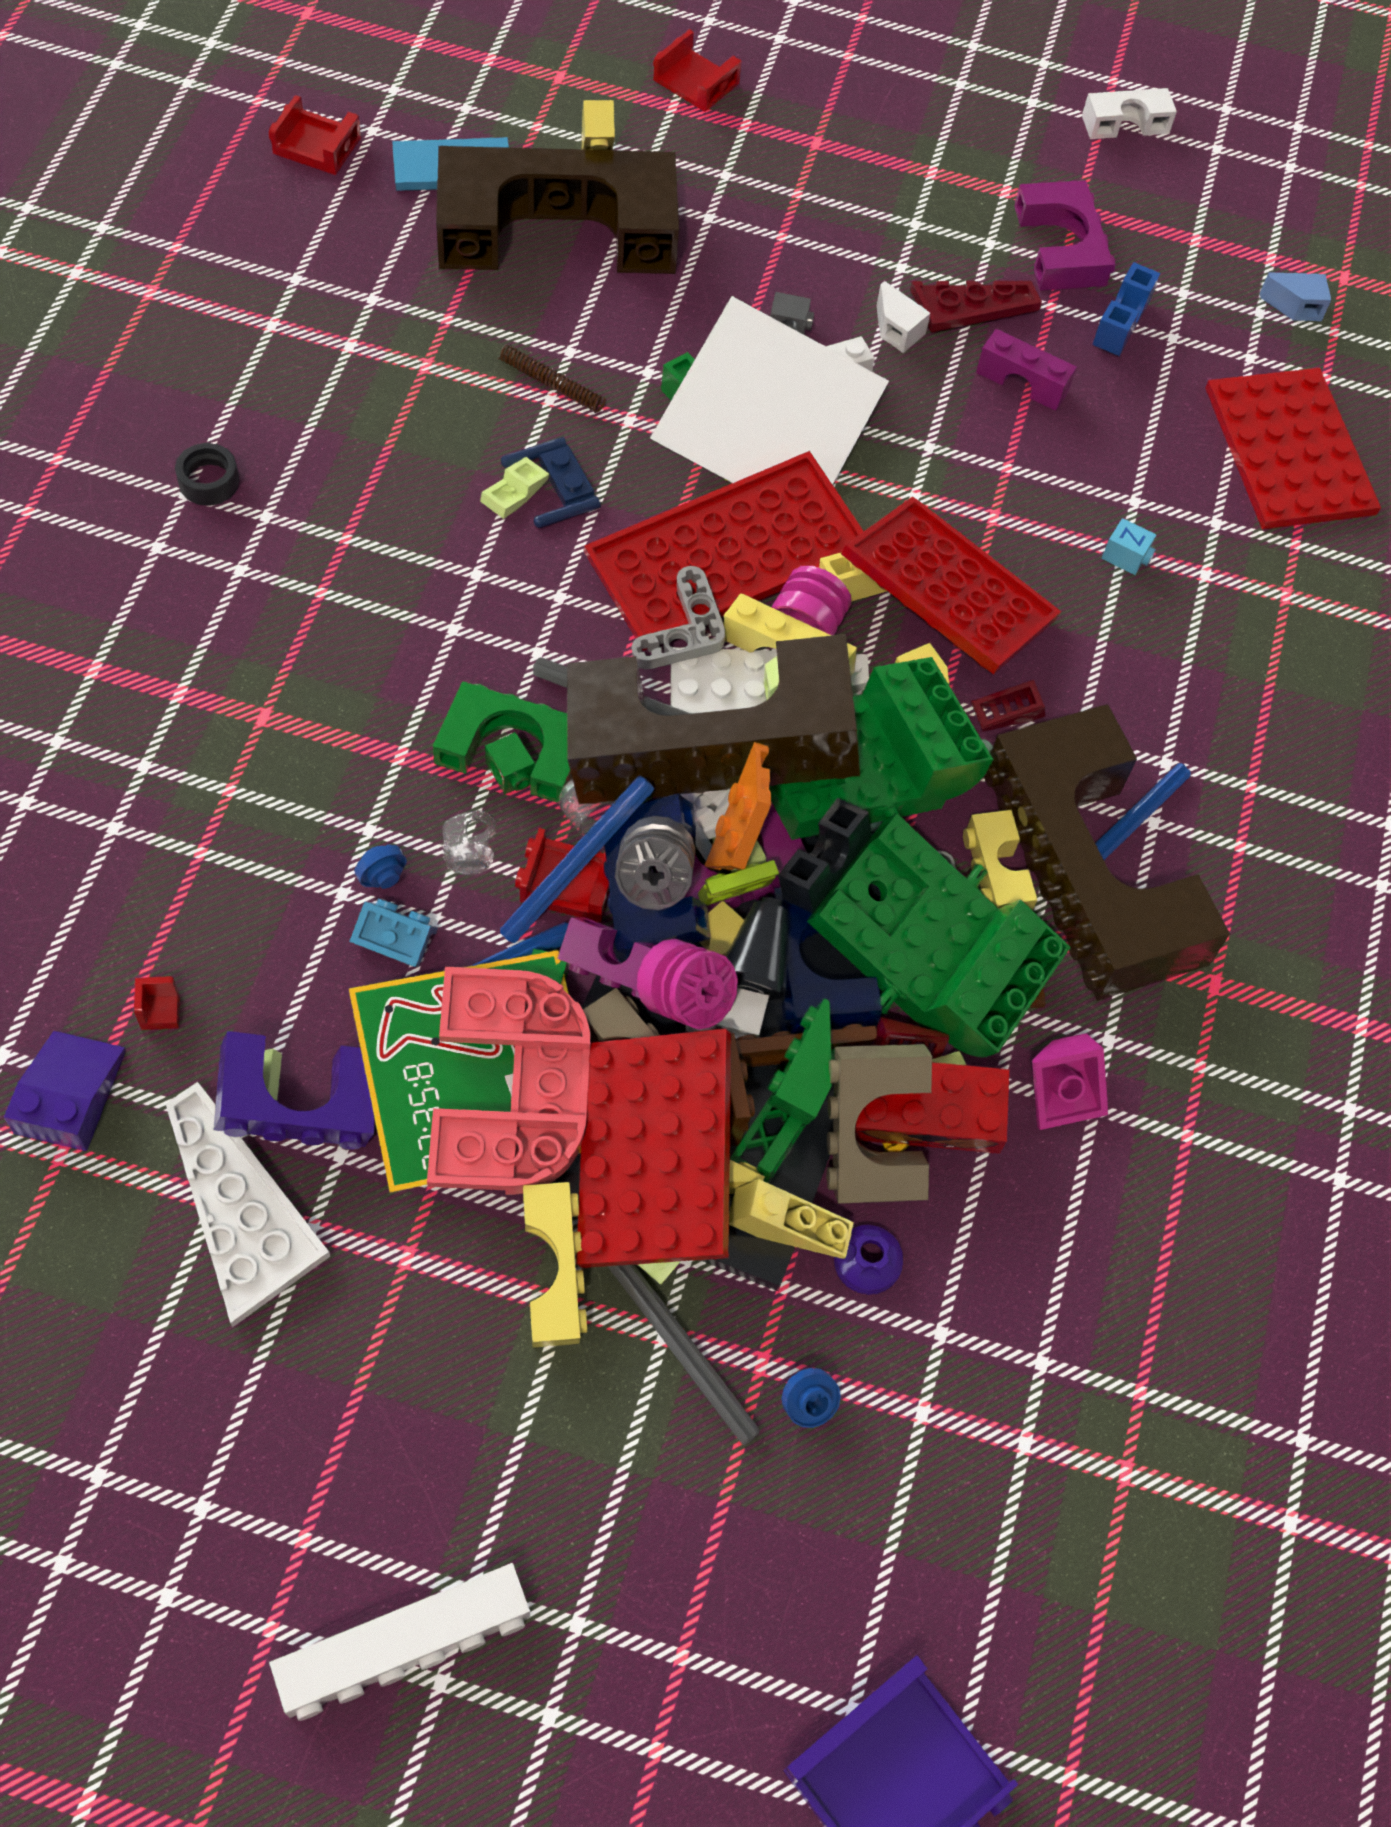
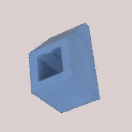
(1297, 295)

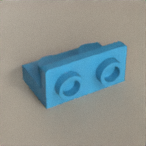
(393, 933)

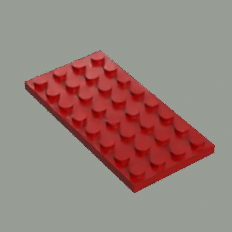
(740, 537)

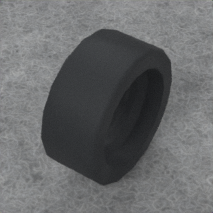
(203, 455)

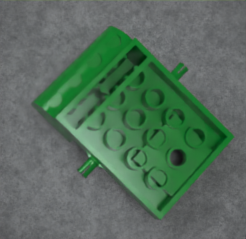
(911, 752)
(938, 940)

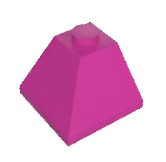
(1069, 1081)

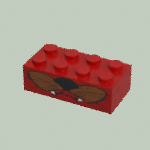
(960, 1113)

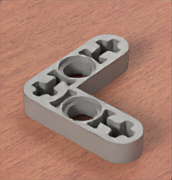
(692, 633)

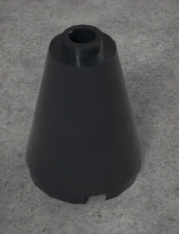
(762, 950)

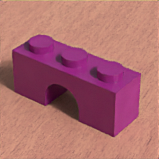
(1047, 374)
(590, 949)

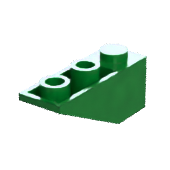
(806, 1078)

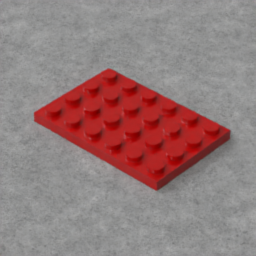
(1292, 448)
(951, 584)
(656, 1150)

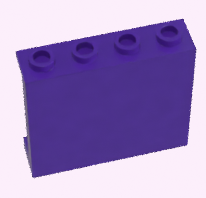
(900, 1763)

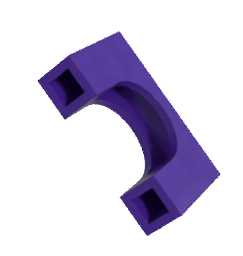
(248, 1108)

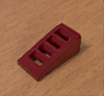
(1016, 693)
(891, 1029)

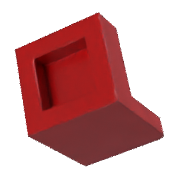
(156, 1003)

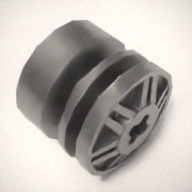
(660, 844)

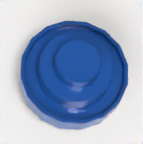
(380, 866)
(811, 1397)

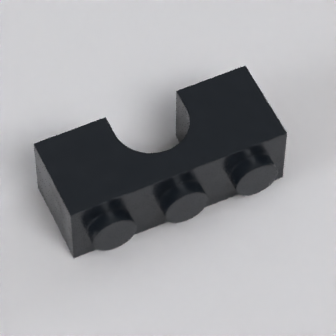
(811, 876)

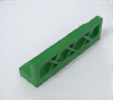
(780, 1144)

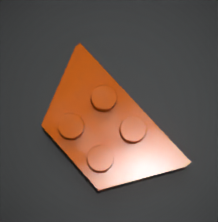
(745, 815)

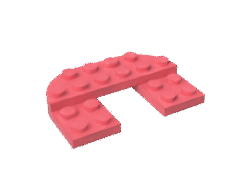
(548, 1086)

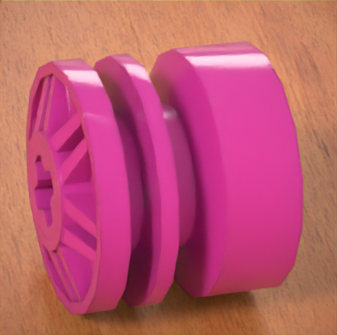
(814, 598)
(687, 983)

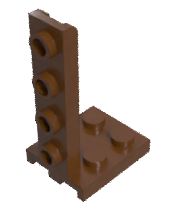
(754, 1052)

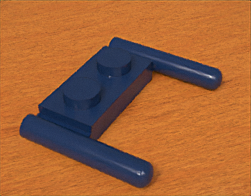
(564, 476)

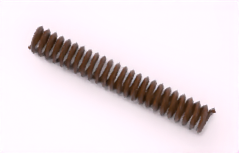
(558, 385)

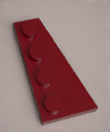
(974, 303)

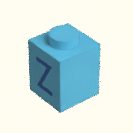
(1129, 547)

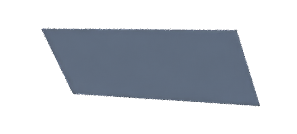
(703, 844)

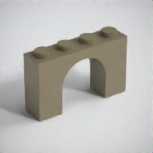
(859, 1078)

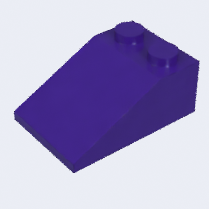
(64, 1090)

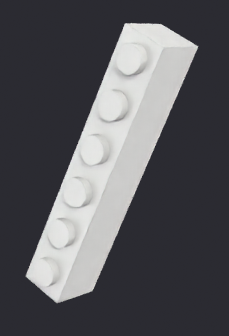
(400, 1641)

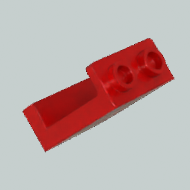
(314, 138)
(585, 894)

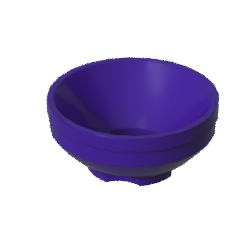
(866, 1276)

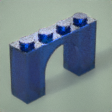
(682, 921)
(850, 999)

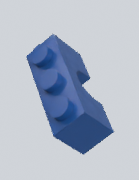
(1126, 311)

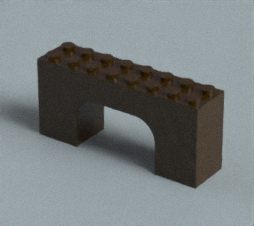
(494, 186)
(804, 725)
(1114, 930)

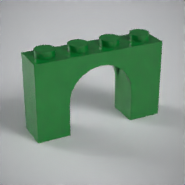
(483, 711)

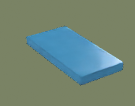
(418, 160)

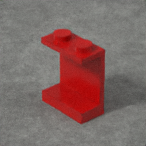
(693, 75)

